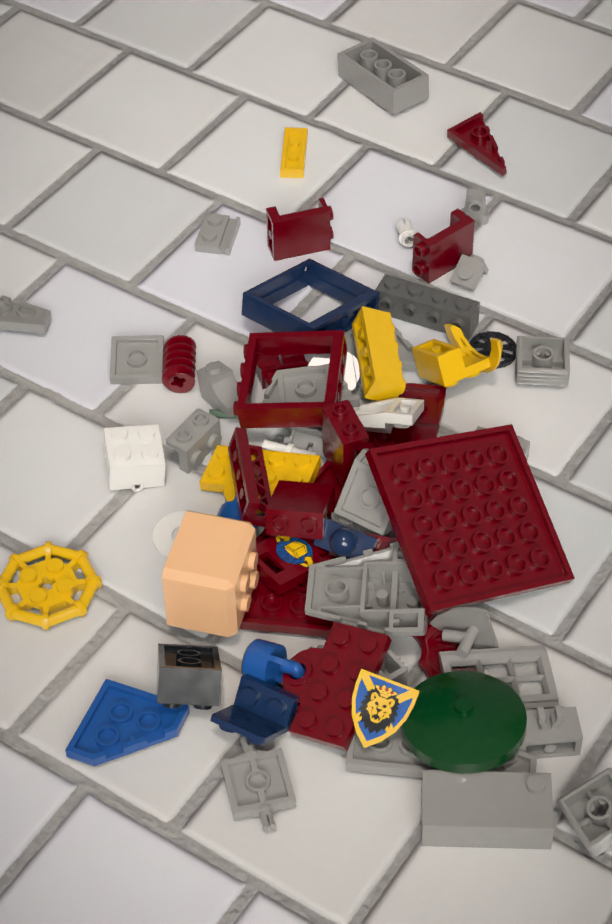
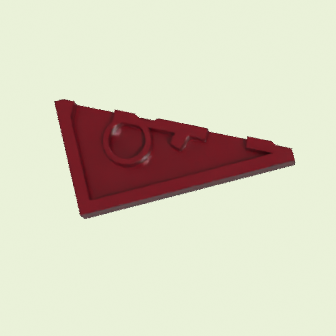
(476, 139)

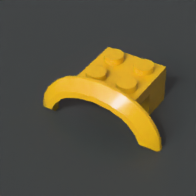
(451, 362)

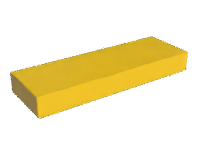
(294, 153)

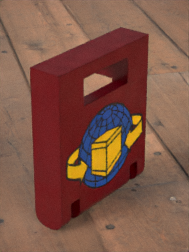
(292, 556)

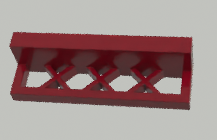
(244, 478)

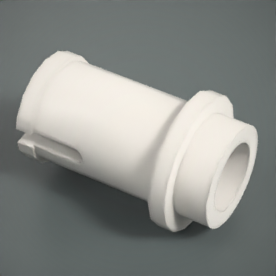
(406, 232)

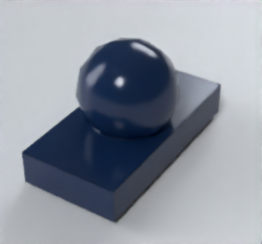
(345, 540)

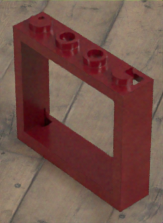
(289, 343)

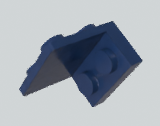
(258, 712)

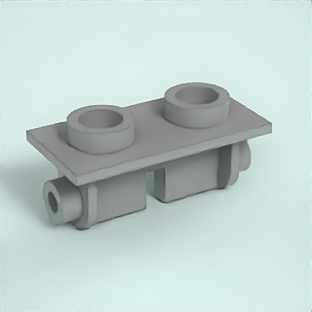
(303, 437)

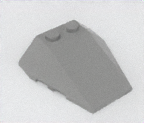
(367, 593)

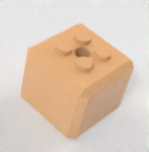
(210, 574)

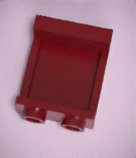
(299, 231)
(442, 251)
(340, 434)
(299, 509)

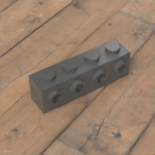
(427, 305)

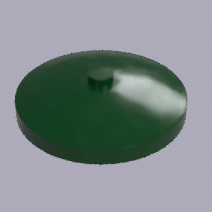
(465, 722)

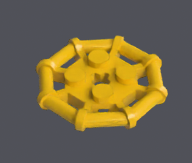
(52, 572)

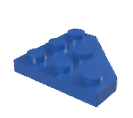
(123, 723)

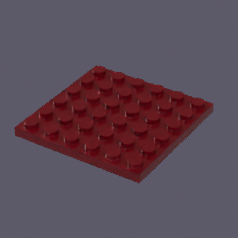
(468, 518)

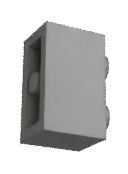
(553, 732)

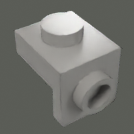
(469, 272)

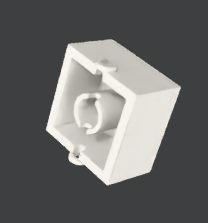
(134, 457)

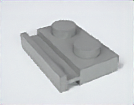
(217, 234)

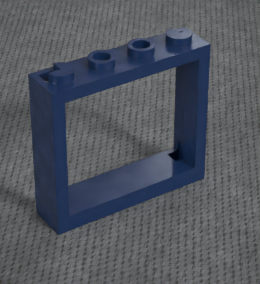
(259, 300)

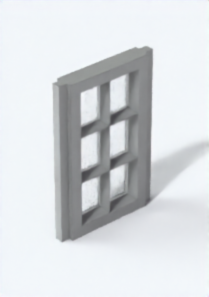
(522, 668)

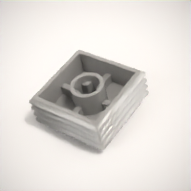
(542, 361)
(581, 810)

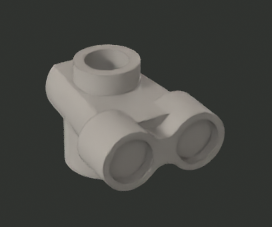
(476, 204)

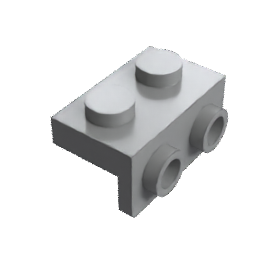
(195, 439)

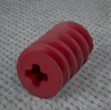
(179, 364)

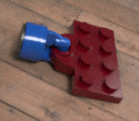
(321, 679)

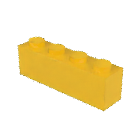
(378, 355)

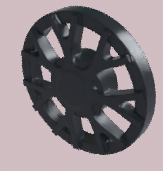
(511, 346)

